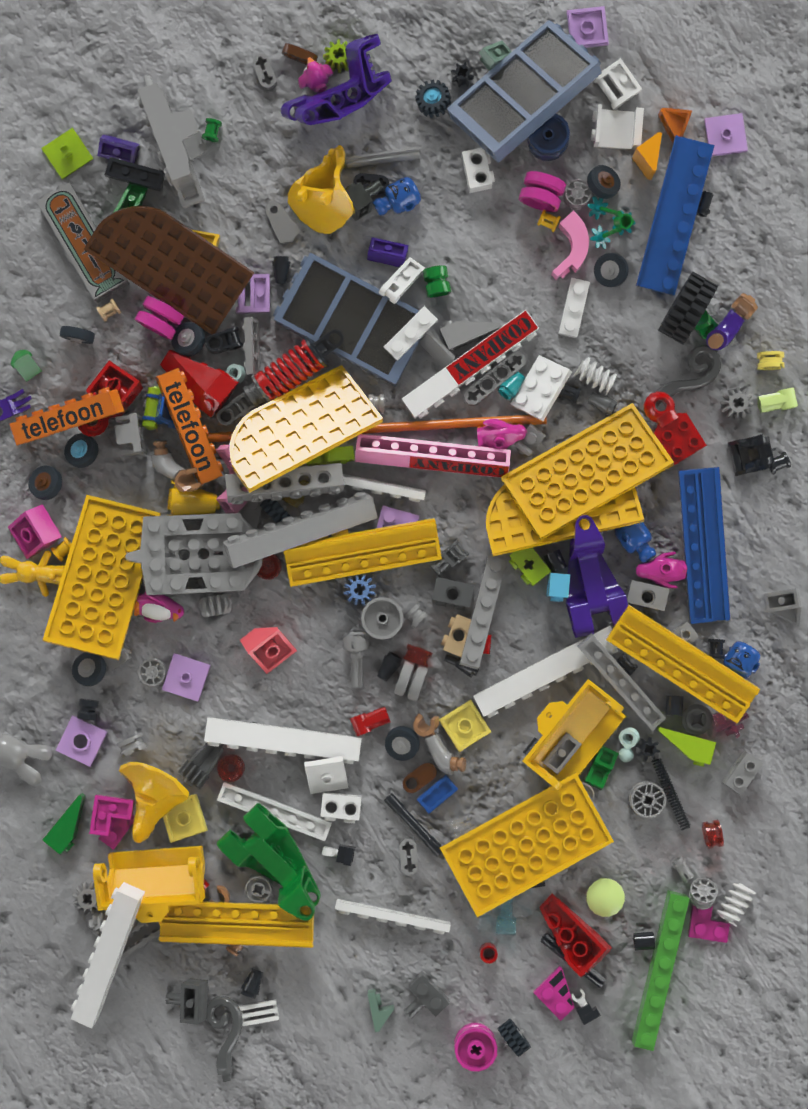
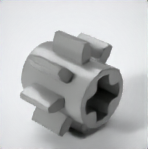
(96, 922)

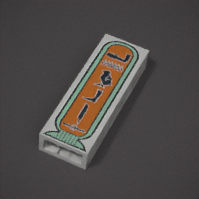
(74, 229)

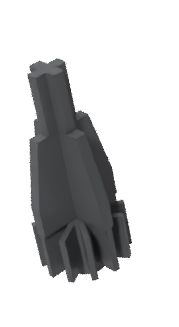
(200, 765)

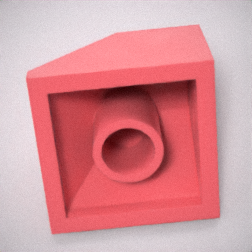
(267, 647)

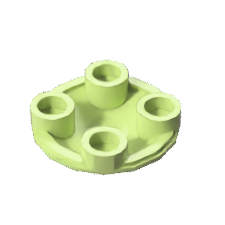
(605, 897)

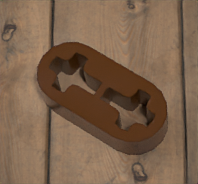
(297, 53)

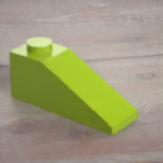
(692, 747)

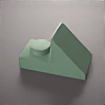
(494, 54)
(379, 1014)

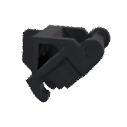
(759, 453)

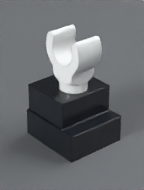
(344, 854)
(585, 1011)

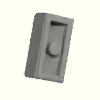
(436, 349)
(562, 753)

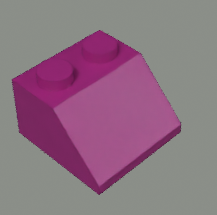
(34, 531)

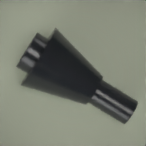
(456, 661)

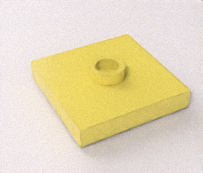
(465, 725)
(185, 820)

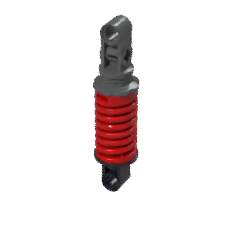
(282, 376)

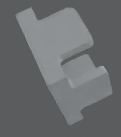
(131, 435)

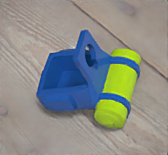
(156, 410)

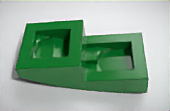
(601, 767)

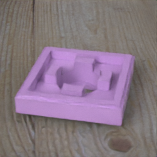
(94, 735)

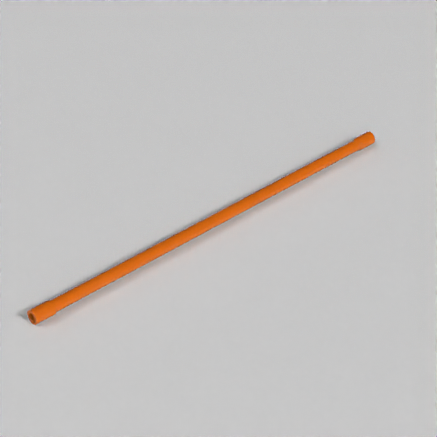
(421, 425)

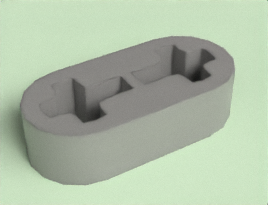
(268, 70)
(403, 856)

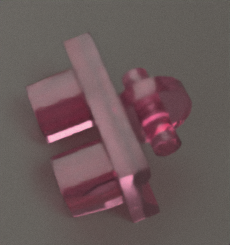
(721, 723)

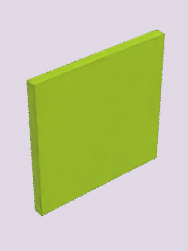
(67, 153)

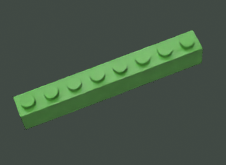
(660, 970)

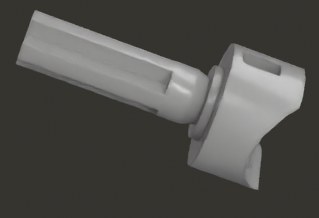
(356, 643)

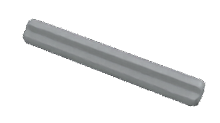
(382, 157)

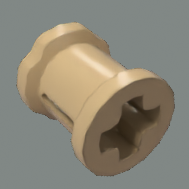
(108, 310)

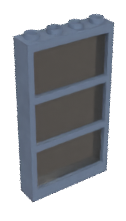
(524, 90)
(332, 299)

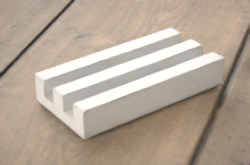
(262, 1012)

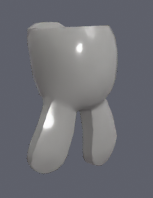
(14, 752)

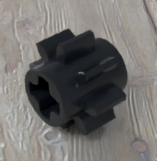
(464, 70)
(642, 747)

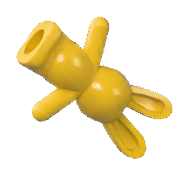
(30, 572)

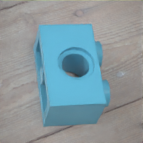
(557, 586)

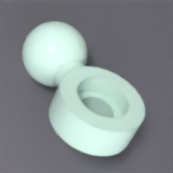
(235, 369)
(626, 753)

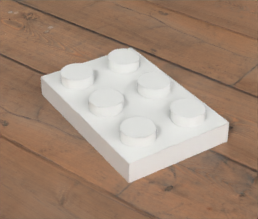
(541, 388)

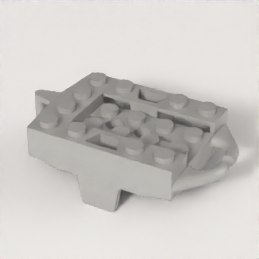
(177, 139)
(170, 574)

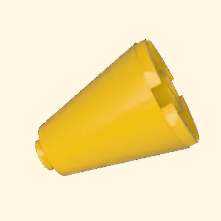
(192, 502)

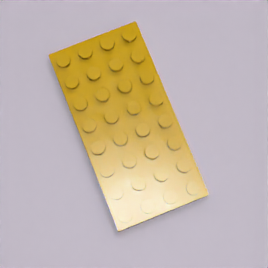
(587, 471)
(97, 581)
(526, 845)

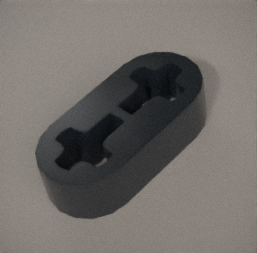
(370, 178)

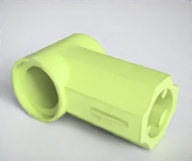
(782, 400)

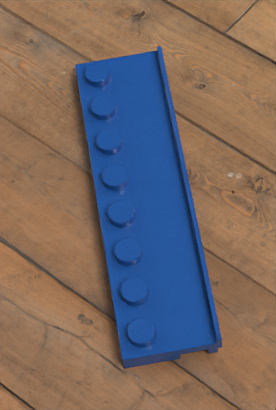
(675, 215)
(704, 545)

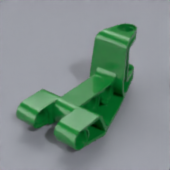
(276, 856)

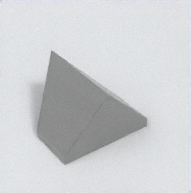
(784, 604)

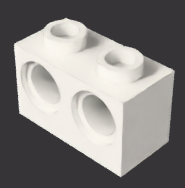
(473, 170)
(341, 801)

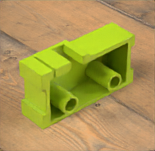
(336, 455)

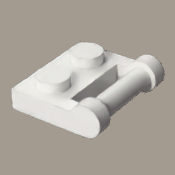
(622, 80)

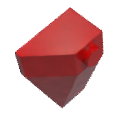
(209, 385)
(577, 940)

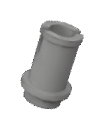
(682, 868)

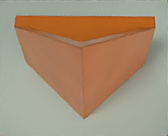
(674, 121)

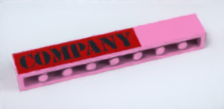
(432, 455)

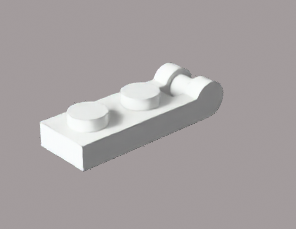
(402, 280)

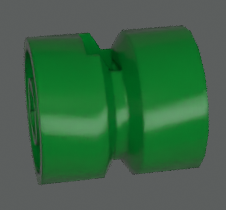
(436, 280)

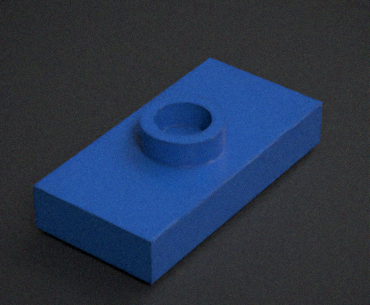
(437, 794)

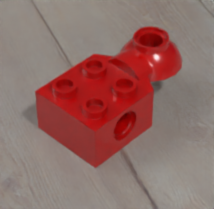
(114, 378)
(673, 429)

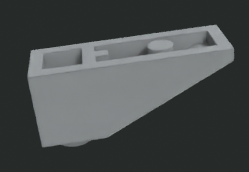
(463, 332)

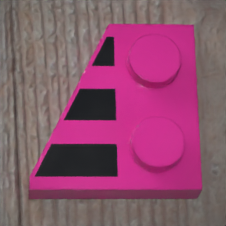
(556, 994)

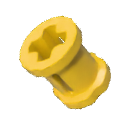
(549, 217)
(62, 549)

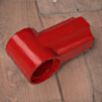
(366, 722)

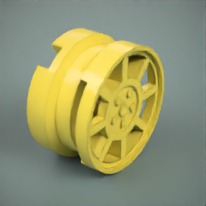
(770, 360)

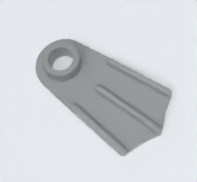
(281, 223)

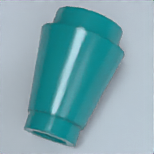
(511, 386)

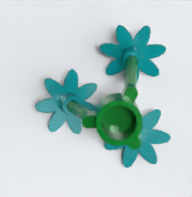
(621, 222)

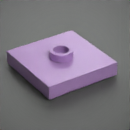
(588, 26)
(726, 134)
(186, 677)

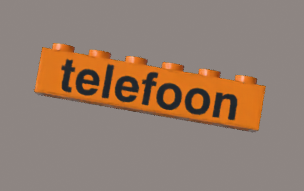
(66, 417)
(188, 425)

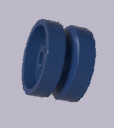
(553, 147)

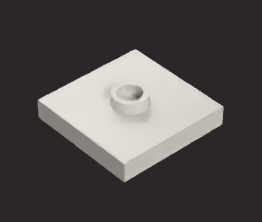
(326, 775)

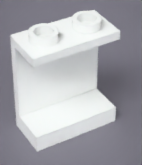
(617, 128)

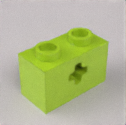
(539, 568)

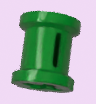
(211, 130)

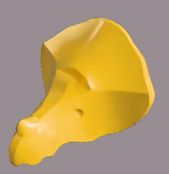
(320, 197)
(155, 796)

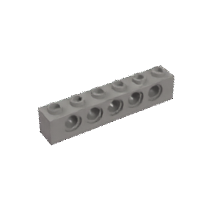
(312, 474)

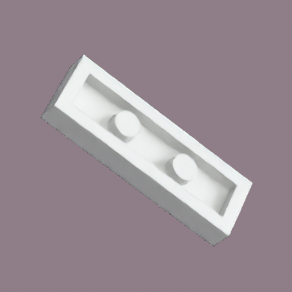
(574, 307)
(410, 333)

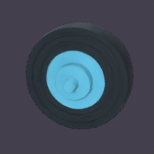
(81, 450)

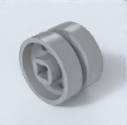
(410, 680)
(656, 801)

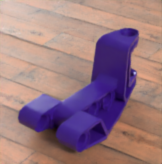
(362, 81)
(591, 581)

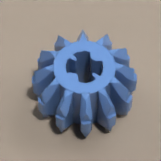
(366, 592)

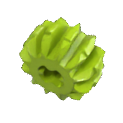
(333, 51)

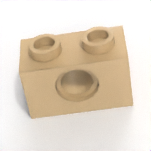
(449, 643)

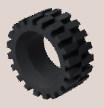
(688, 308)

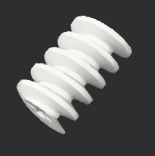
(595, 375)
(735, 903)

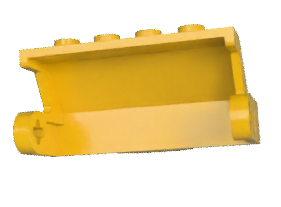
(588, 718)
(165, 875)

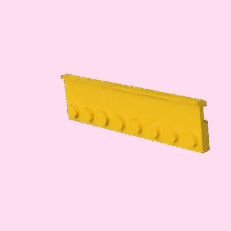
(363, 552)
(683, 664)
(237, 925)

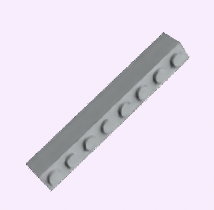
(299, 529)

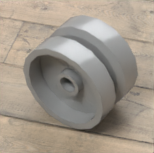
(371, 615)

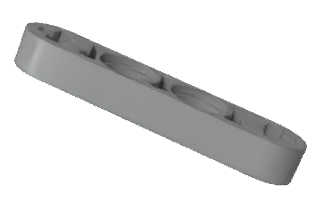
(493, 377)

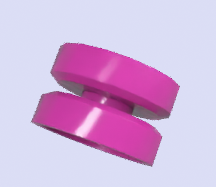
(542, 191)
(159, 318)
(478, 1058)

